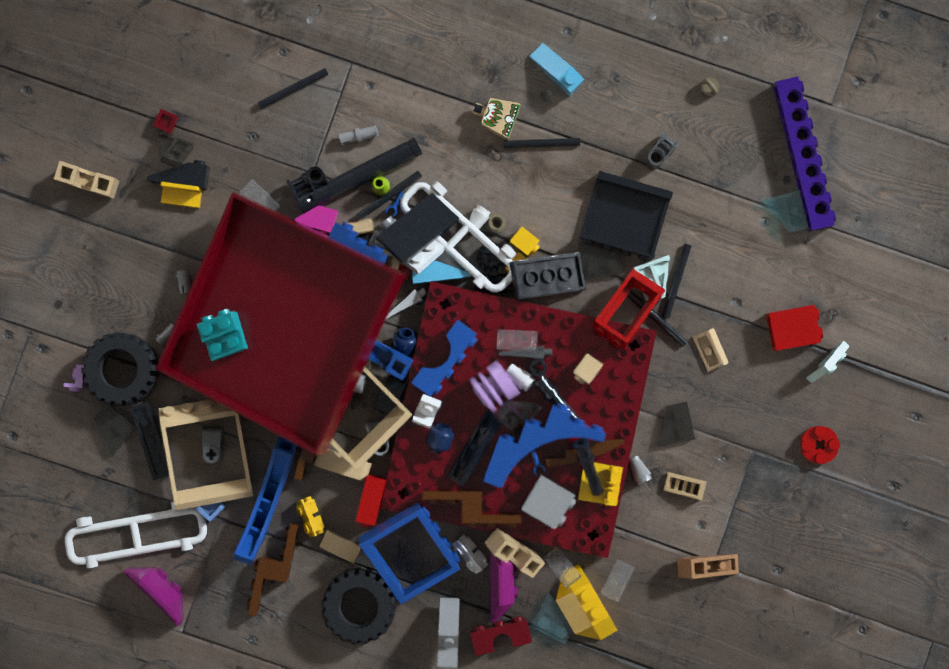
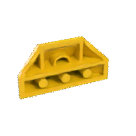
(584, 609)

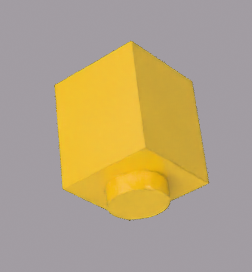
(525, 242)

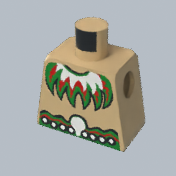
(498, 116)

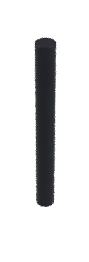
(293, 88)
(541, 143)
(390, 194)
(676, 281)
(659, 320)

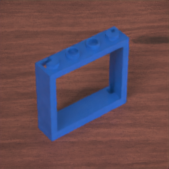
(366, 543)

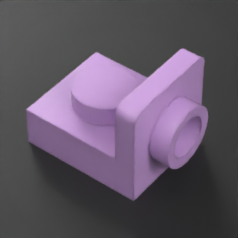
(77, 376)

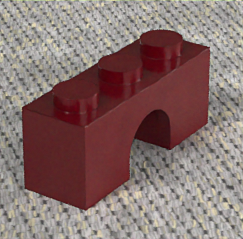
(484, 636)

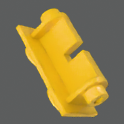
(311, 524)

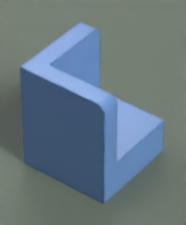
(211, 511)

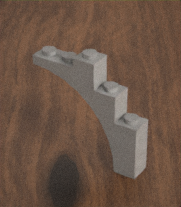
(448, 633)

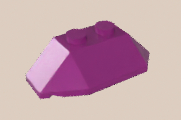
(502, 586)
(159, 590)

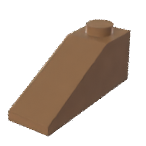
(707, 566)

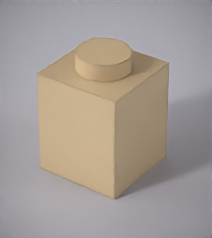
(587, 369)

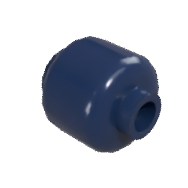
(405, 341)
(440, 438)

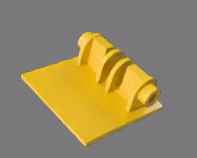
(610, 481)

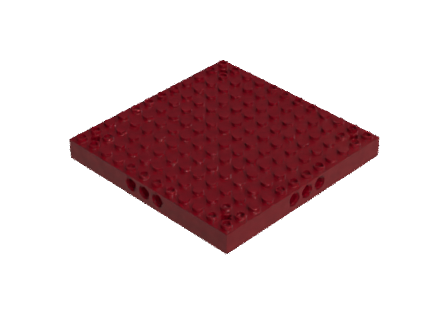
(608, 401)

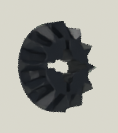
(481, 259)

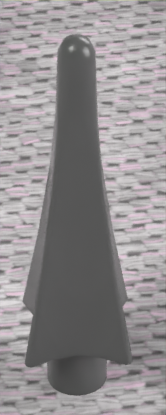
(540, 353)

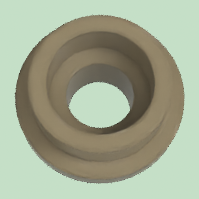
(501, 219)

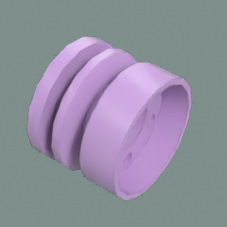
(494, 386)

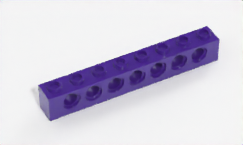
(795, 146)

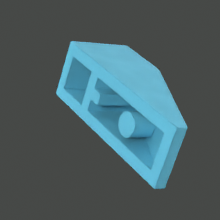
(557, 69)
(438, 272)

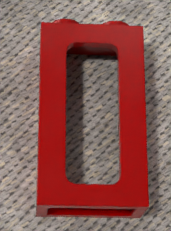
(633, 280)

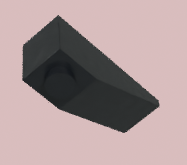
(188, 174)

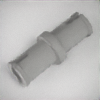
(358, 135)

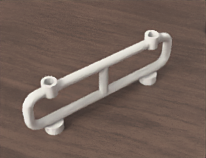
(505, 254)
(85, 525)

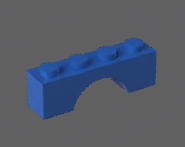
(391, 360)
(429, 379)

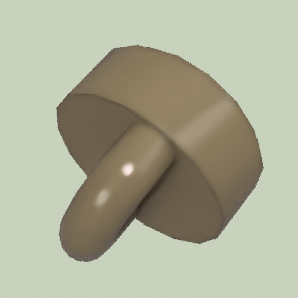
(709, 87)

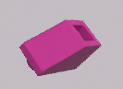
(319, 219)

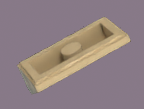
(363, 227)
(710, 349)
(340, 546)

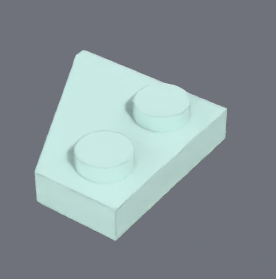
(655, 271)
(828, 365)

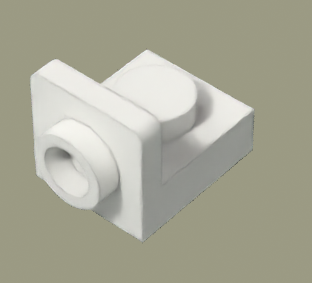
(426, 411)

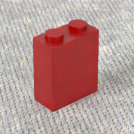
(794, 327)
(371, 501)

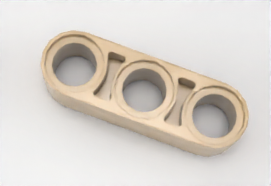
(337, 463)

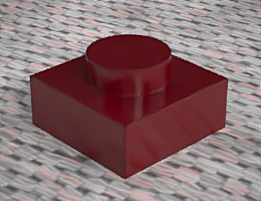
(166, 121)

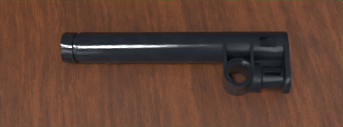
(314, 193)

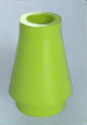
(380, 190)

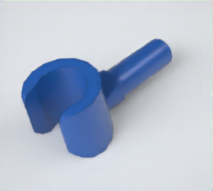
(395, 205)
(536, 461)

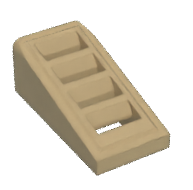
(702, 484)

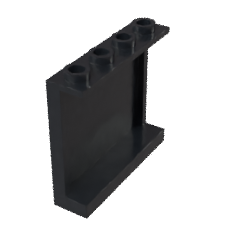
(625, 216)

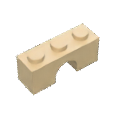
(86, 180)
(510, 549)

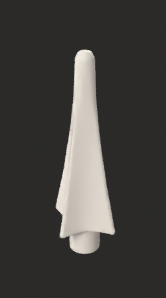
(412, 299)

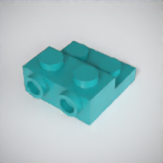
(222, 334)

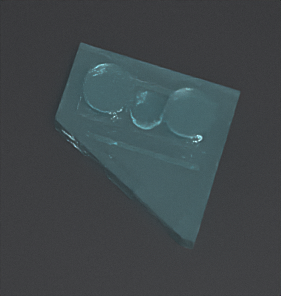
(788, 210)
(552, 621)

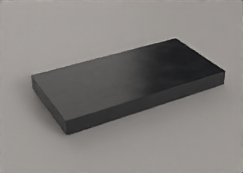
(417, 228)
(547, 275)

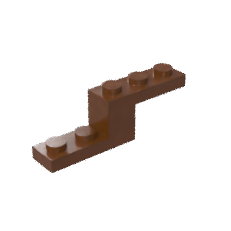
(472, 508)
(272, 569)

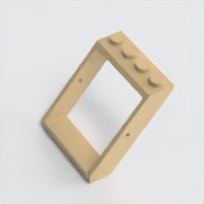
(379, 434)
(208, 494)

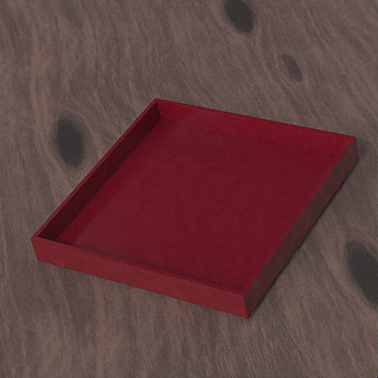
(305, 316)

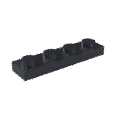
(150, 440)
(474, 448)

